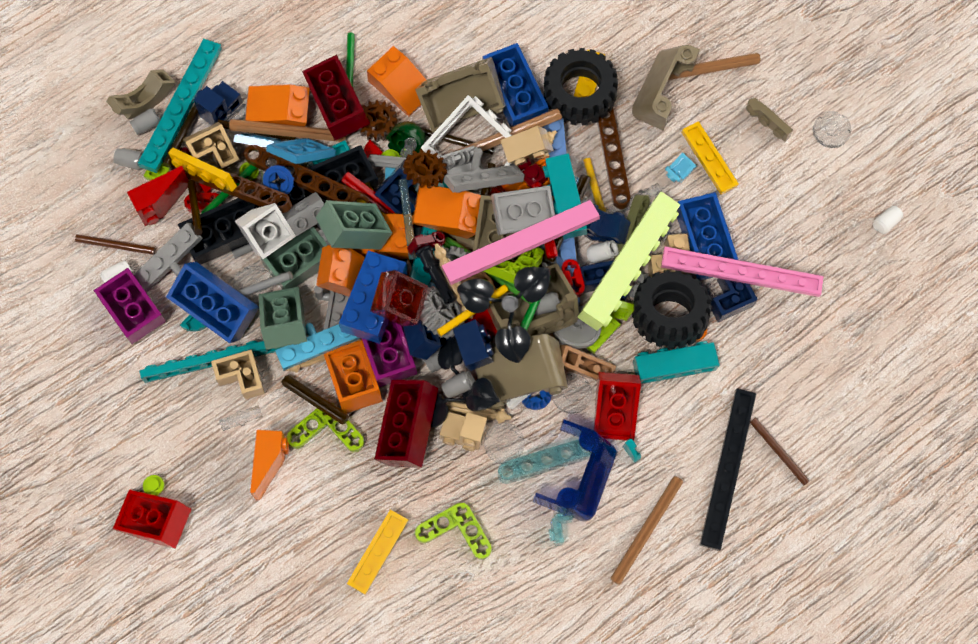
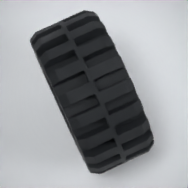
(587, 65)
(673, 288)

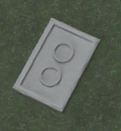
(521, 208)

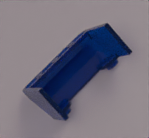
(584, 501)

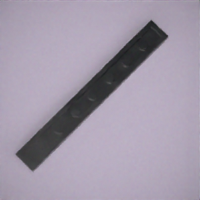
(727, 469)

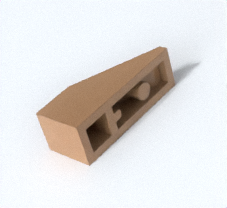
(583, 363)

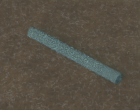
(407, 214)

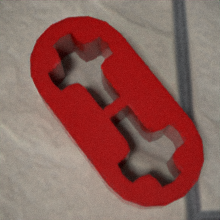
(204, 200)
(577, 275)

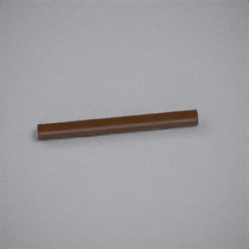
(115, 244)
(779, 451)

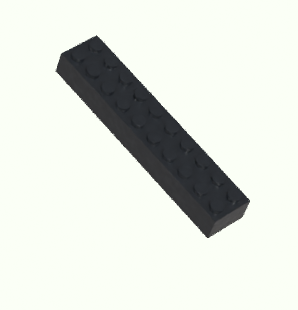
(219, 227)

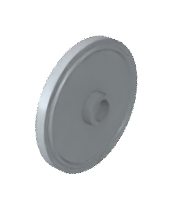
(578, 335)

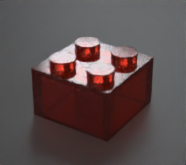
(399, 298)

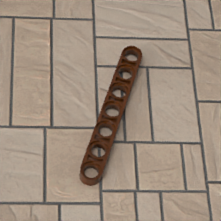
(609, 157)
(300, 171)
(255, 197)

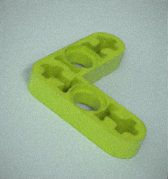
(509, 269)
(323, 421)
(454, 522)

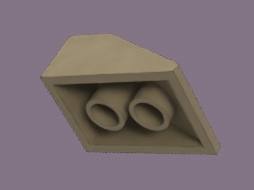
(486, 228)

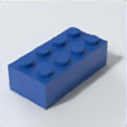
(518, 85)
(706, 227)
(212, 302)
(356, 317)

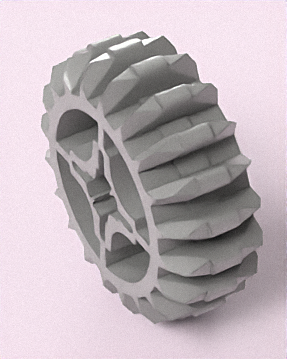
(436, 313)

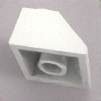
(265, 229)

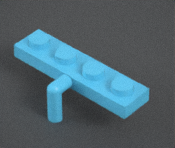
(316, 345)

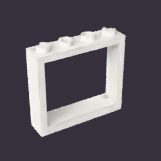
(455, 116)

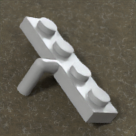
(482, 178)
(167, 257)
(335, 306)

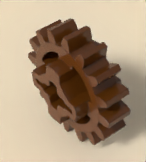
(379, 124)
(425, 168)

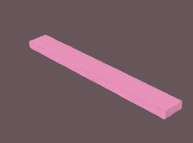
(520, 242)
(742, 271)

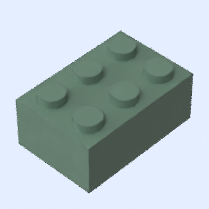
(353, 225)
(298, 256)
(282, 318)

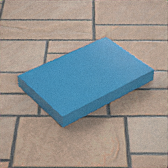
(301, 150)

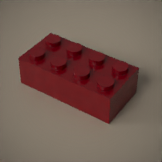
(335, 97)
(406, 423)

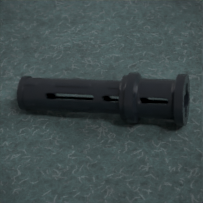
(432, 266)

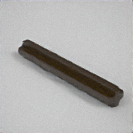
(315, 399)

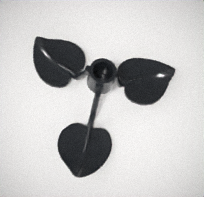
(476, 298)
(477, 399)

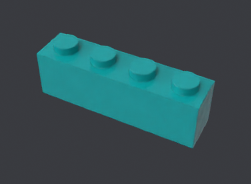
(563, 188)
(676, 363)

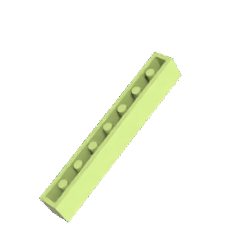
(628, 262)

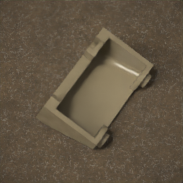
(445, 92)
(650, 104)
(547, 323)
(538, 371)

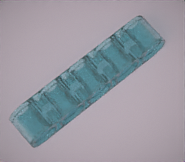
(538, 467)

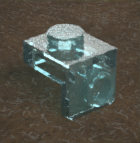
(556, 532)

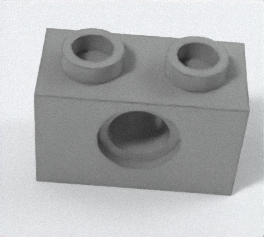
(304, 213)

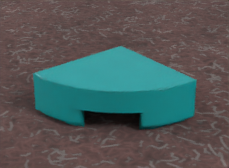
(192, 324)
(629, 446)

